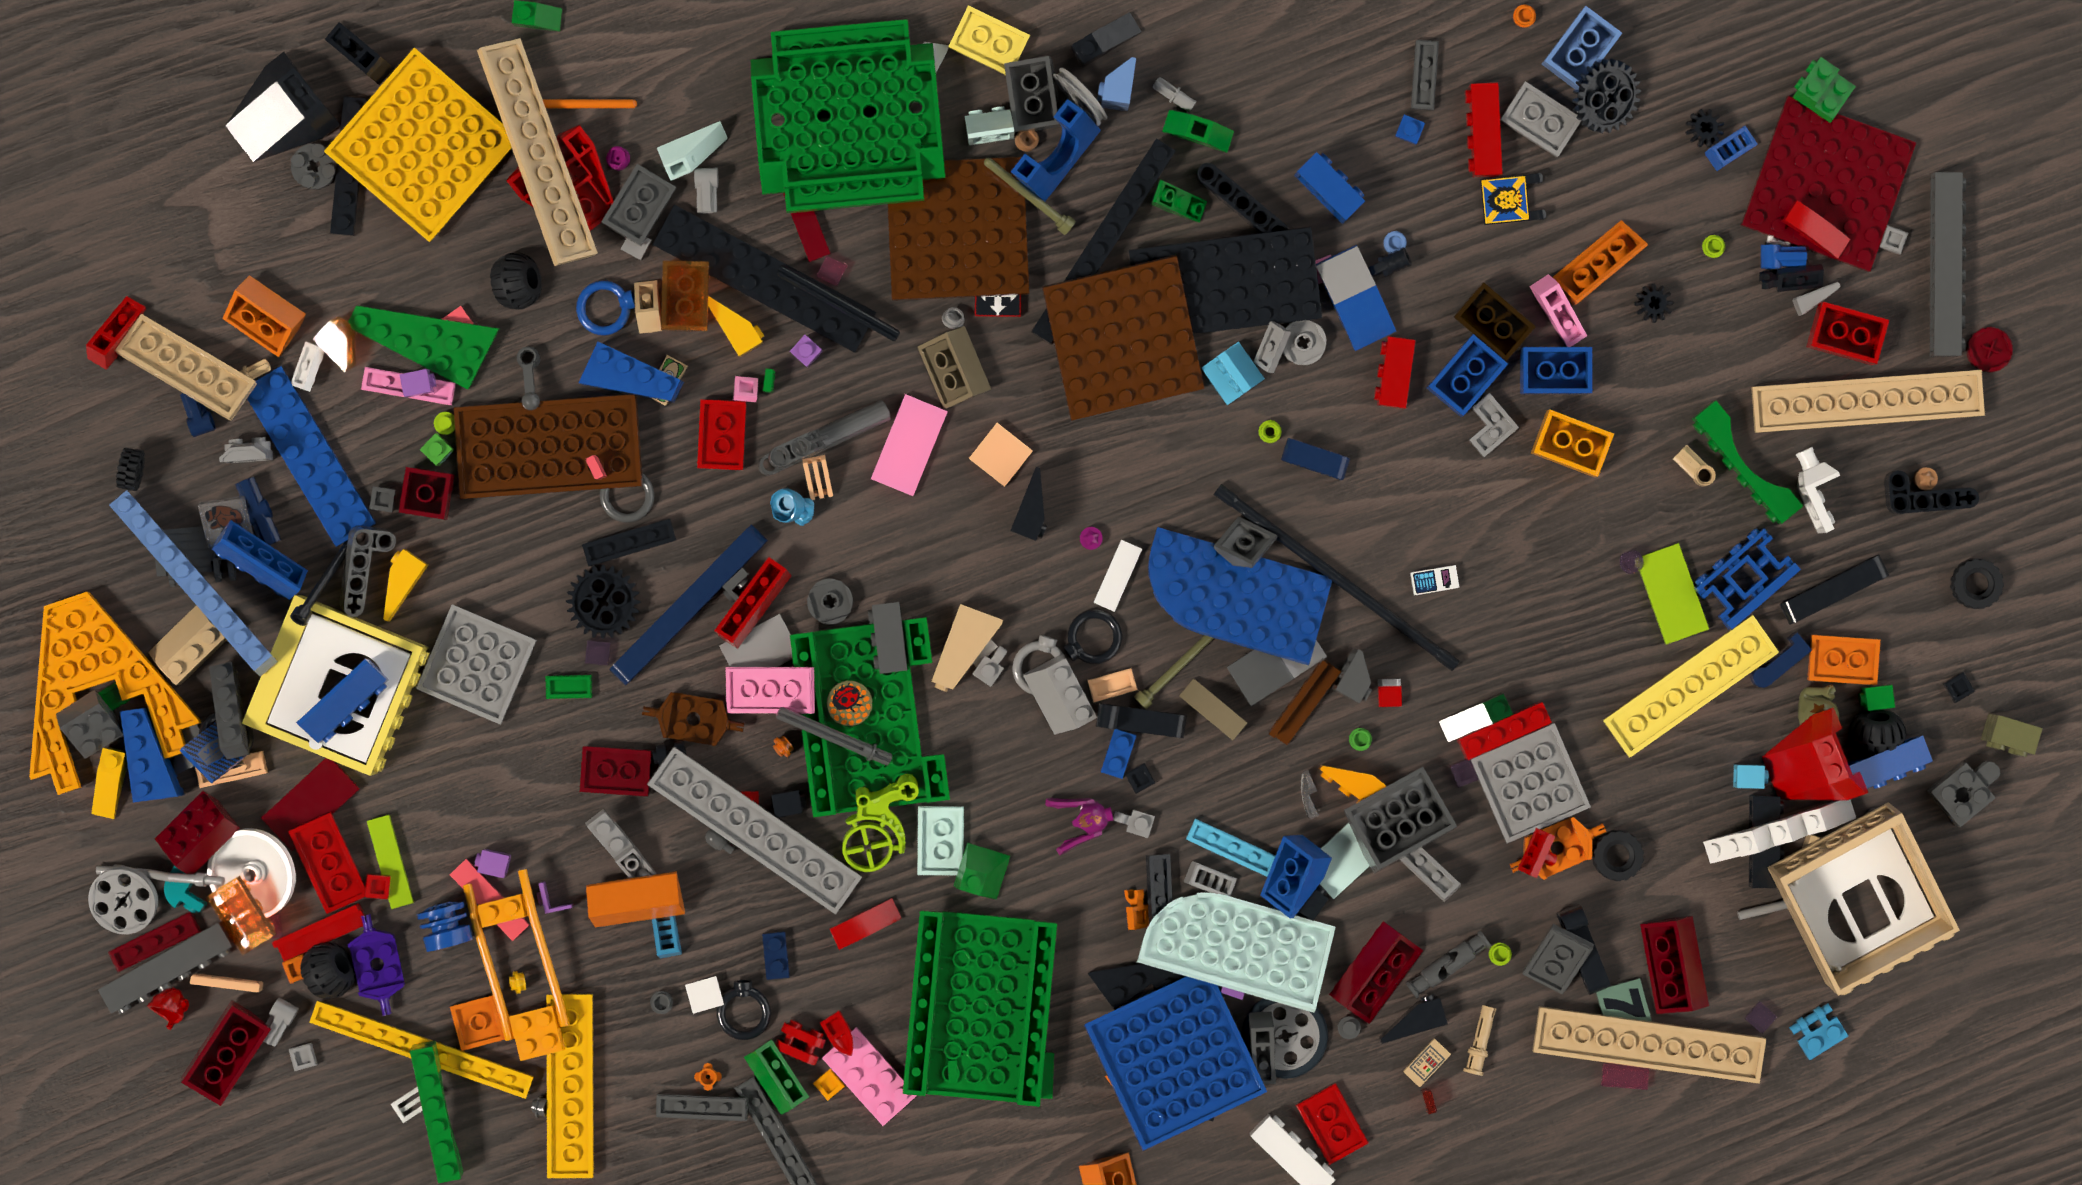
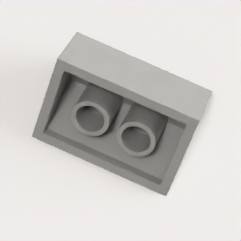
(1059, 695)

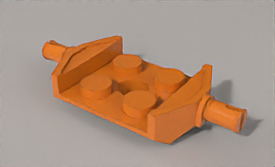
(1575, 841)

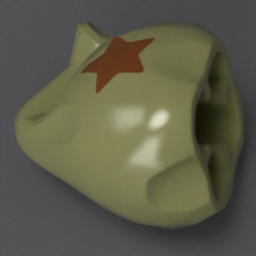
(1815, 700)

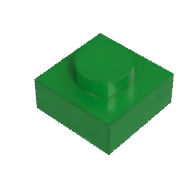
(952, 1071)

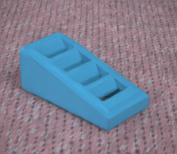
(675, 940)

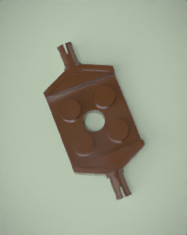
(674, 722)

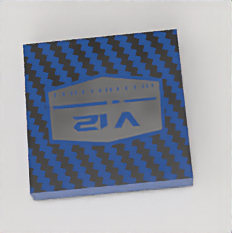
(207, 756)

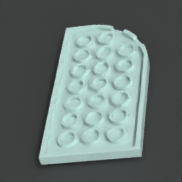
(1240, 947)

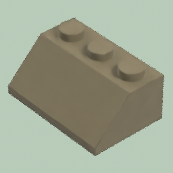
(954, 367)

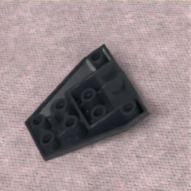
(279, 113)

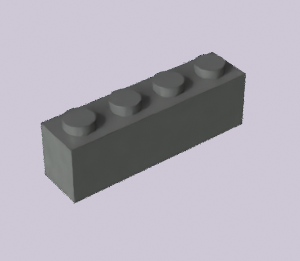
(229, 710)

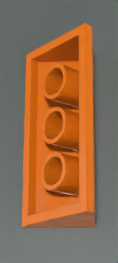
(1599, 262)
(634, 899)

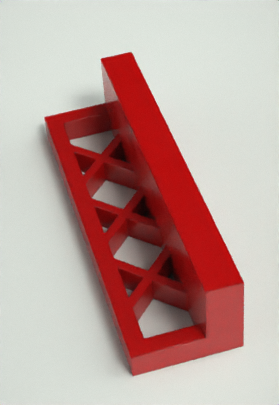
(320, 932)

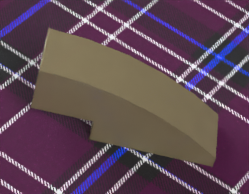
(1213, 709)

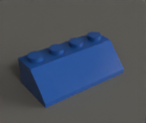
(260, 560)
(343, 701)

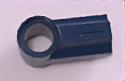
(199, 419)

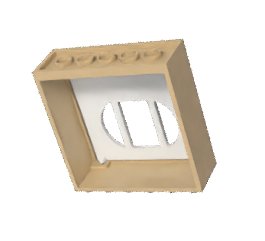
(1845, 860)

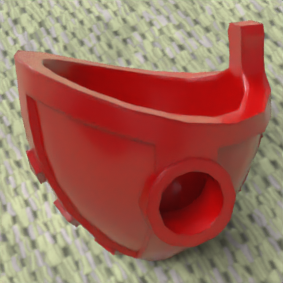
(170, 1005)

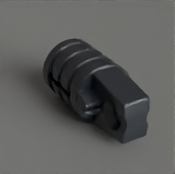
(1391, 263)

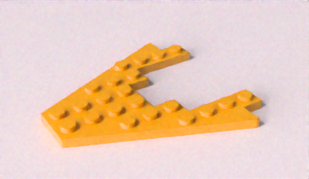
(84, 650)

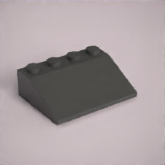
(1399, 820)

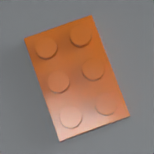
(1843, 660)

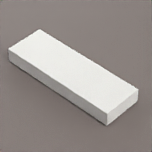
(1117, 575)

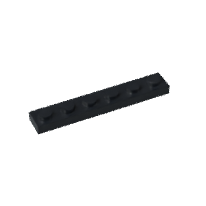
(346, 186)

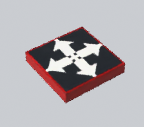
(998, 306)

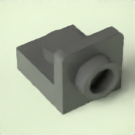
(736, 581)

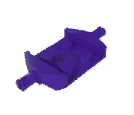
(371, 982)

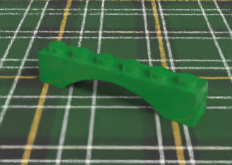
(1716, 426)
(435, 1112)

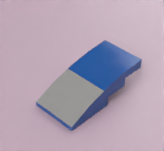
(1355, 297)

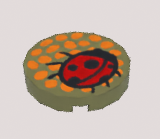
(849, 703)

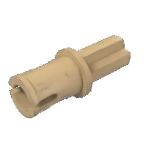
(256, 369)

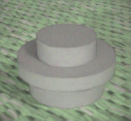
(953, 318)

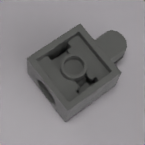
(1964, 791)

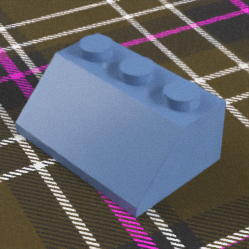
(1117, 88)

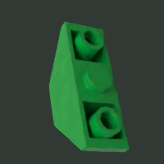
(1198, 130)
(1178, 202)

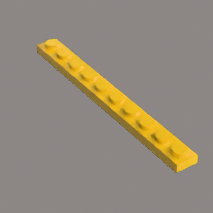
(401, 1041)

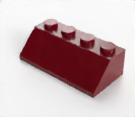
(1674, 965)
(1376, 972)
(225, 1053)

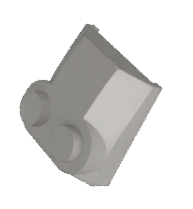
(253, 451)

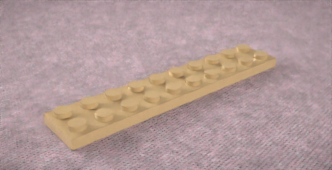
(537, 152)
(1868, 401)
(1649, 1044)

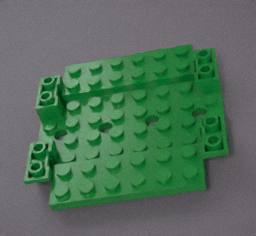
(849, 156)

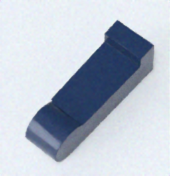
(1781, 663)

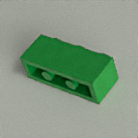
(776, 1077)

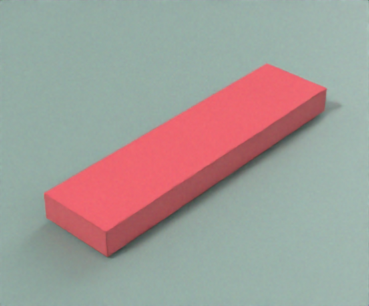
(485, 892)

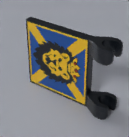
(1507, 199)

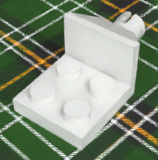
(1813, 475)

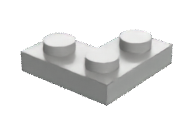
(1497, 422)

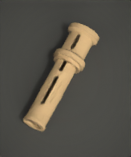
(1478, 1051)

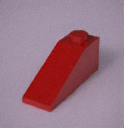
(104, 342)

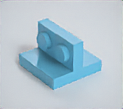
(1232, 373)

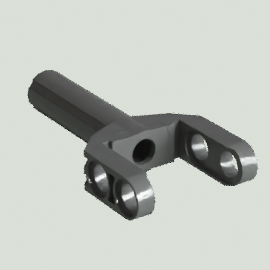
(825, 437)

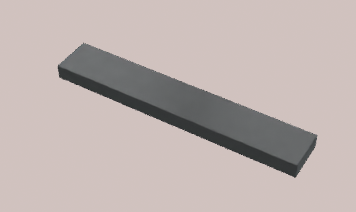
(775, 1133)

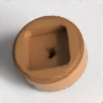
(1026, 140)
(1925, 478)

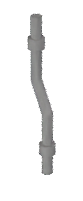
(199, 879)

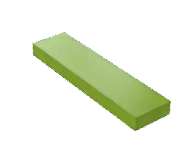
(390, 860)

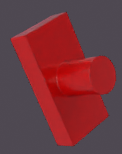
(1538, 853)

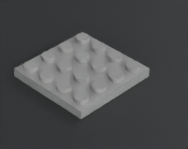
(476, 664)
(1530, 783)

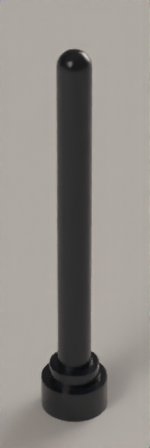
(302, 613)

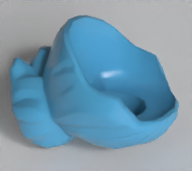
(791, 506)

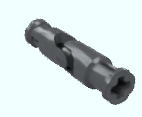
(1462, 954)

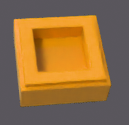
(829, 1084)

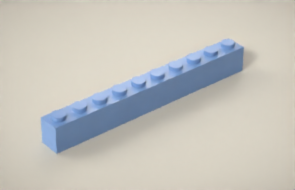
(193, 583)

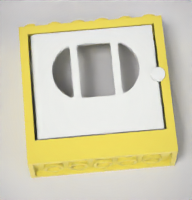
(315, 656)

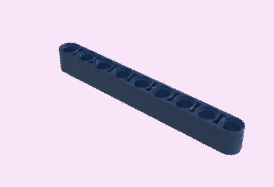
(688, 605)

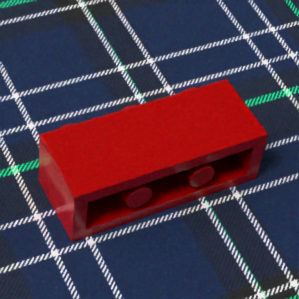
(1394, 372)

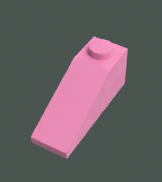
(1558, 310)

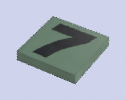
(1624, 1001)

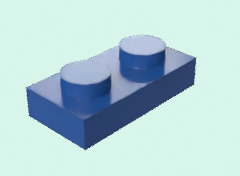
(1118, 753)

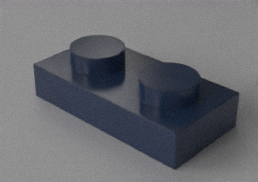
(775, 955)

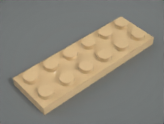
(185, 367)

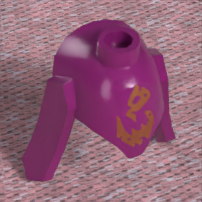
(1092, 819)

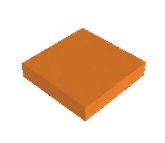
(477, 1022)

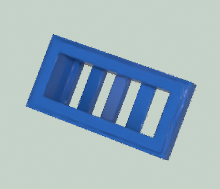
(1718, 155)

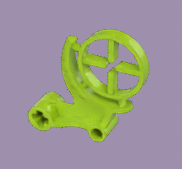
(875, 807)

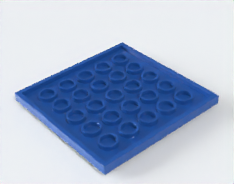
(1175, 1059)

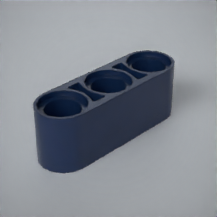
(1315, 459)

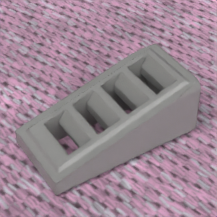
(1809, 300)
(1192, 874)

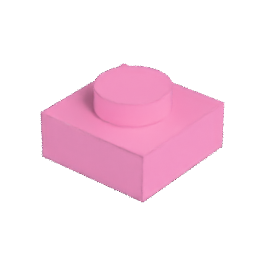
(745, 389)

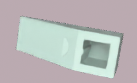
(691, 150)

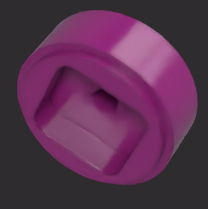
(618, 158)
(1091, 538)

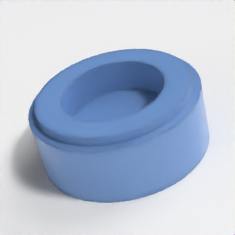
(1394, 241)

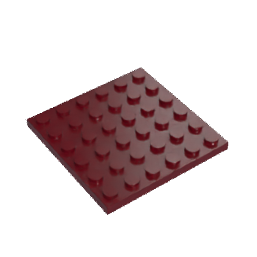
(1835, 169)

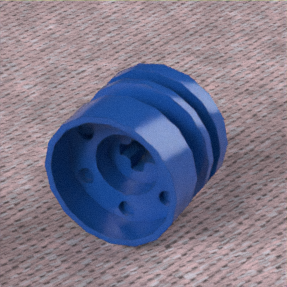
(444, 926)

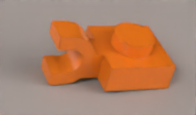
(1138, 912)

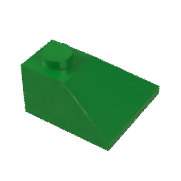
(981, 871)

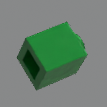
(1877, 697)

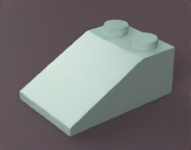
(989, 126)

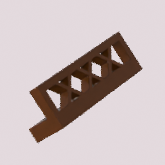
(1304, 701)

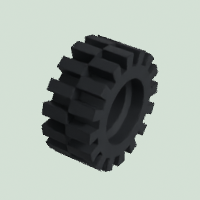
(130, 469)

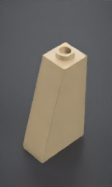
(965, 642)

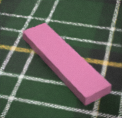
(390, 383)

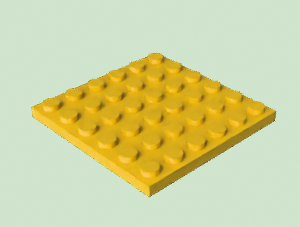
(421, 145)

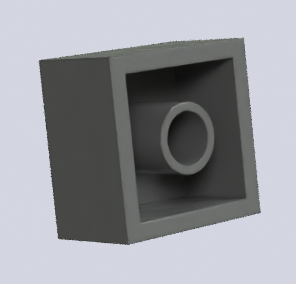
(89, 724)

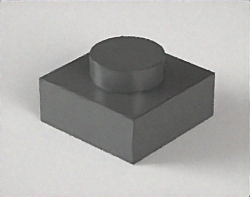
(383, 499)

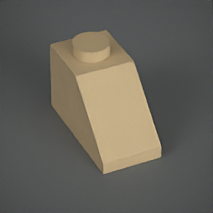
(647, 306)

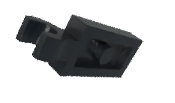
(1793, 278)

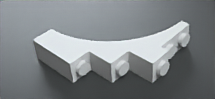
(1780, 831)

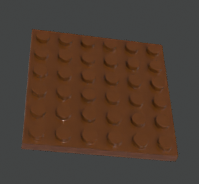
(962, 237)
(1123, 337)

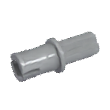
(1174, 94)

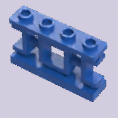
(1757, 591)

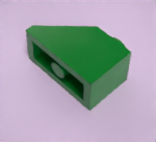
(536, 16)

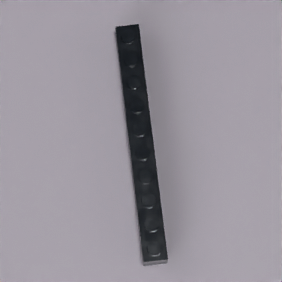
(1115, 222)

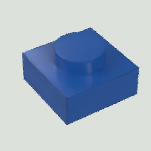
(1410, 129)

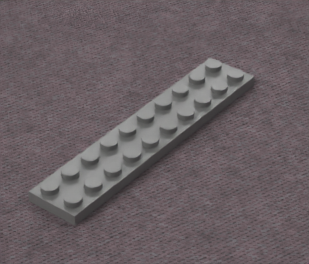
(754, 830)

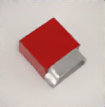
(1389, 693)

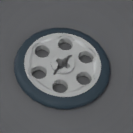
(1306, 1057)

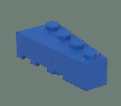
(625, 374)
(1894, 763)
(149, 772)

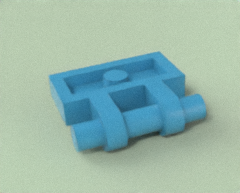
(1823, 1036)

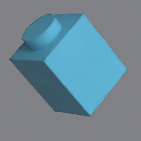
(1750, 776)

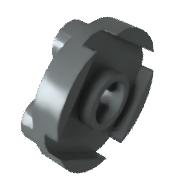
(301, 161)
(818, 595)

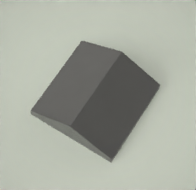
(1244, 543)

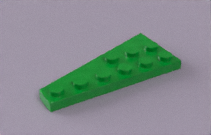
(436, 343)

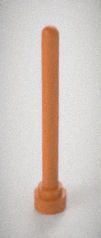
(590, 103)

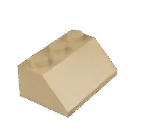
(187, 646)

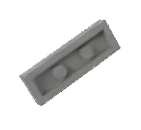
(1431, 873)

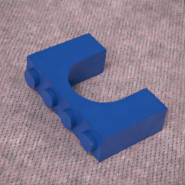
(1077, 135)

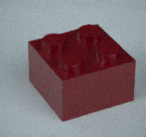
(426, 493)

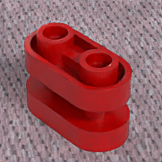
(813, 1039)

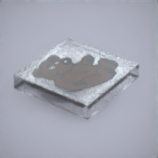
(218, 513)

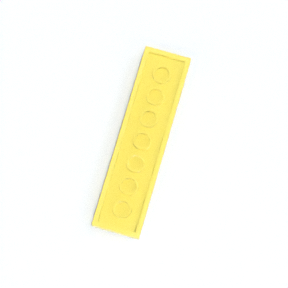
(1690, 686)

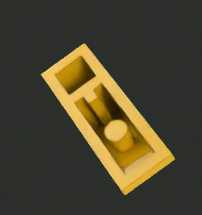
(737, 329)
(402, 578)
(109, 782)

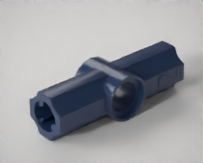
(259, 511)

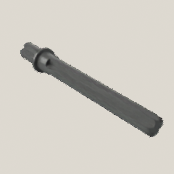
(834, 736)

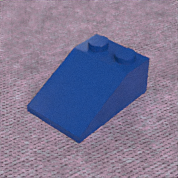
(1295, 874)

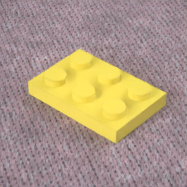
(988, 40)

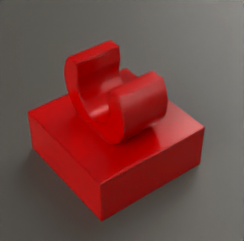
(377, 886)

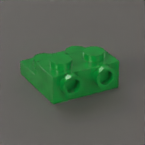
(1823, 89)

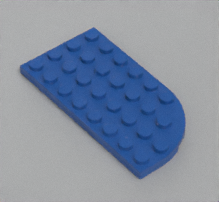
(1257, 607)

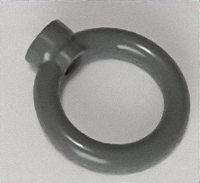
(631, 517)

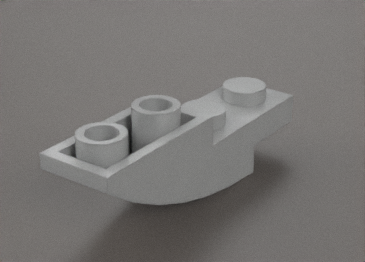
(619, 846)

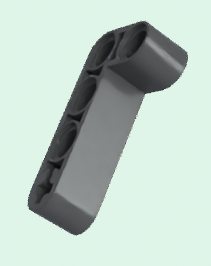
(361, 571)

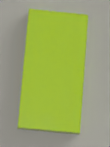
(1672, 594)

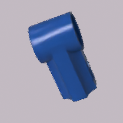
(1776, 256)

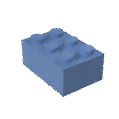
(1581, 45)

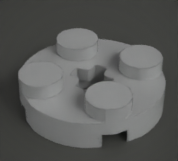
(1315, 348)

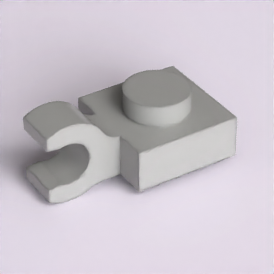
(989, 668)
(1138, 823)

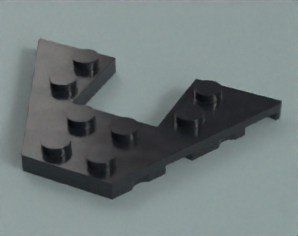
(1125, 982)

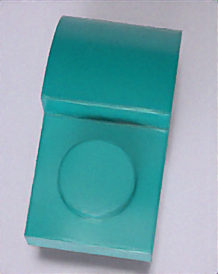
(179, 892)

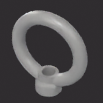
(1044, 644)

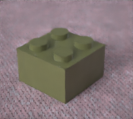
(2012, 734)

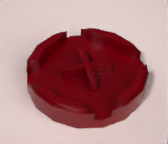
(1989, 349)

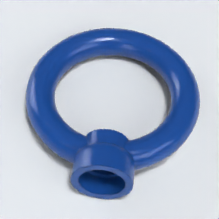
(626, 302)

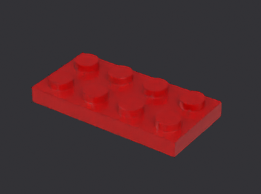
(328, 862)

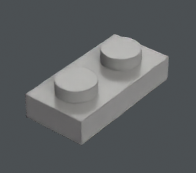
(1272, 347)

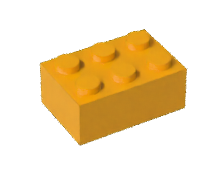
(1572, 443)

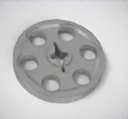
(1079, 95)
(113, 897)

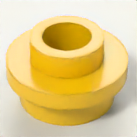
(517, 982)

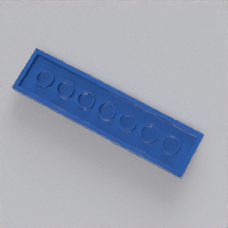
(308, 456)

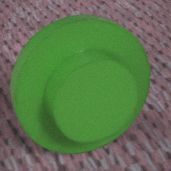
(1360, 739)

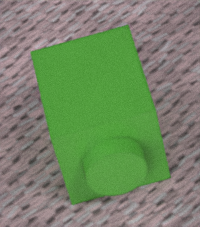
(437, 449)

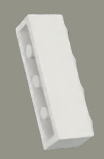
(1288, 1152)

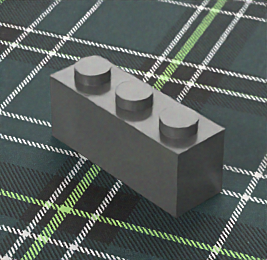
(888, 637)

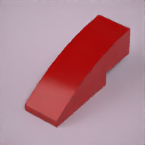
(1816, 229)
(865, 923)

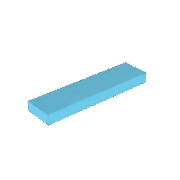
(1230, 847)

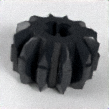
(1706, 136)
(1661, 305)

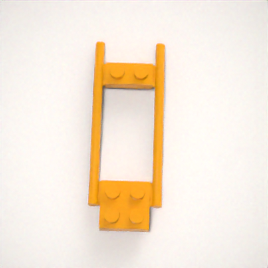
(537, 1030)

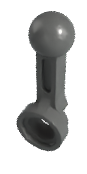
(530, 399)

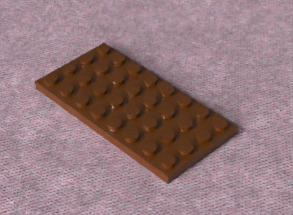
(546, 449)

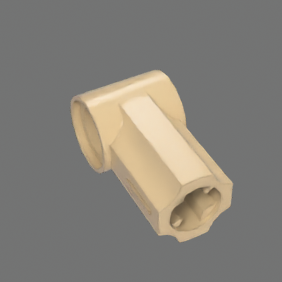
(1692, 464)

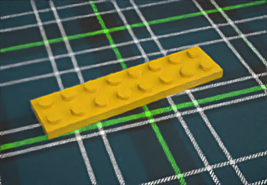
(571, 1094)

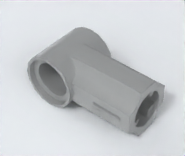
(706, 183)
(280, 1017)

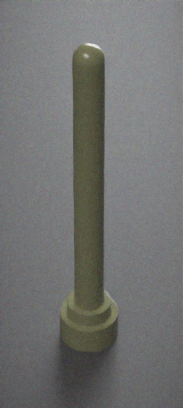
(1063, 222)
(1146, 696)

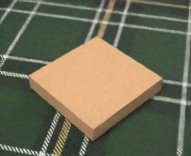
(1000, 454)

